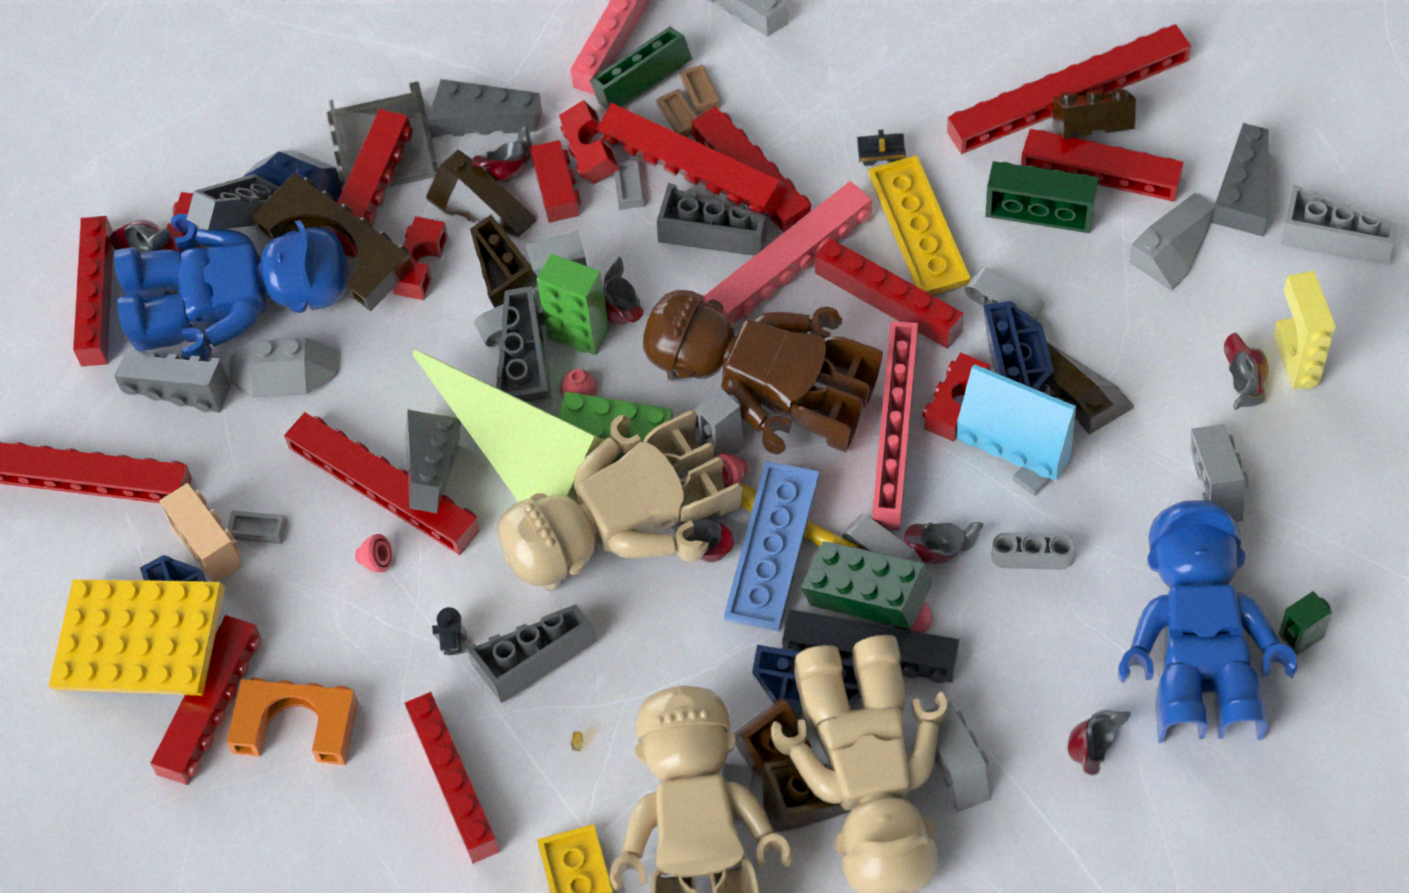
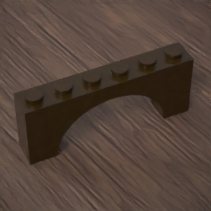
(379, 261)

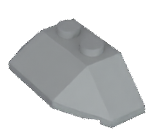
(282, 366)

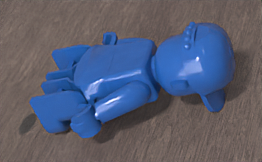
(223, 285)
(1203, 618)

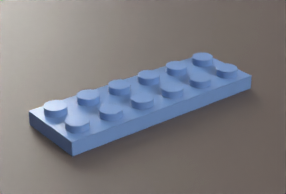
(772, 546)

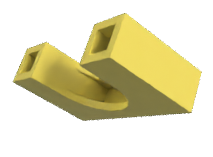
(1306, 336)

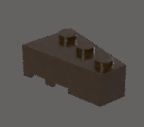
(1093, 112)
(500, 260)

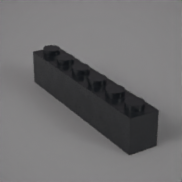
(920, 652)

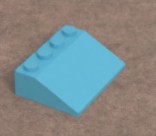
(1016, 423)

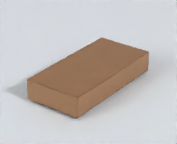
(700, 89)
(677, 112)

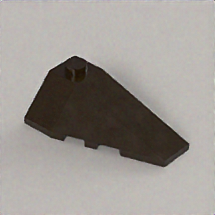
(475, 194)
(1094, 396)
(790, 800)

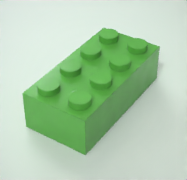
(573, 304)
(597, 414)

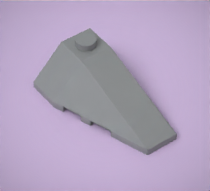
(1171, 243)

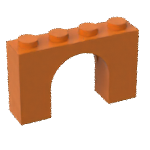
(262, 700)

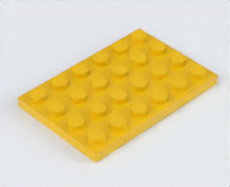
(137, 636)

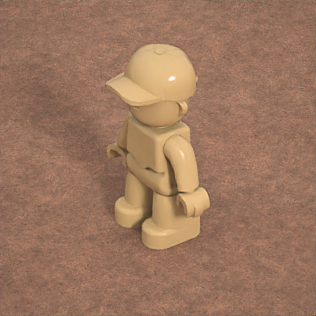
(620, 504)
(685, 746)
(884, 834)

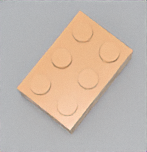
(202, 532)

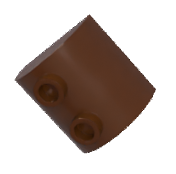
(755, 738)

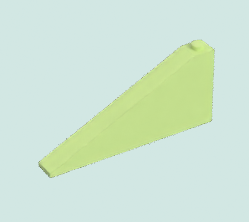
(522, 442)

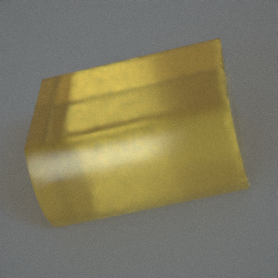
(577, 741)

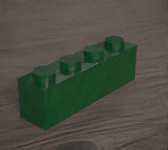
(641, 68)

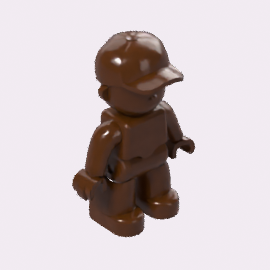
(768, 364)

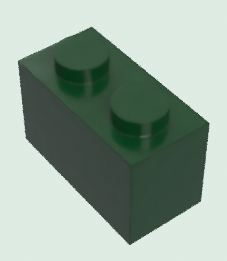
(1305, 622)

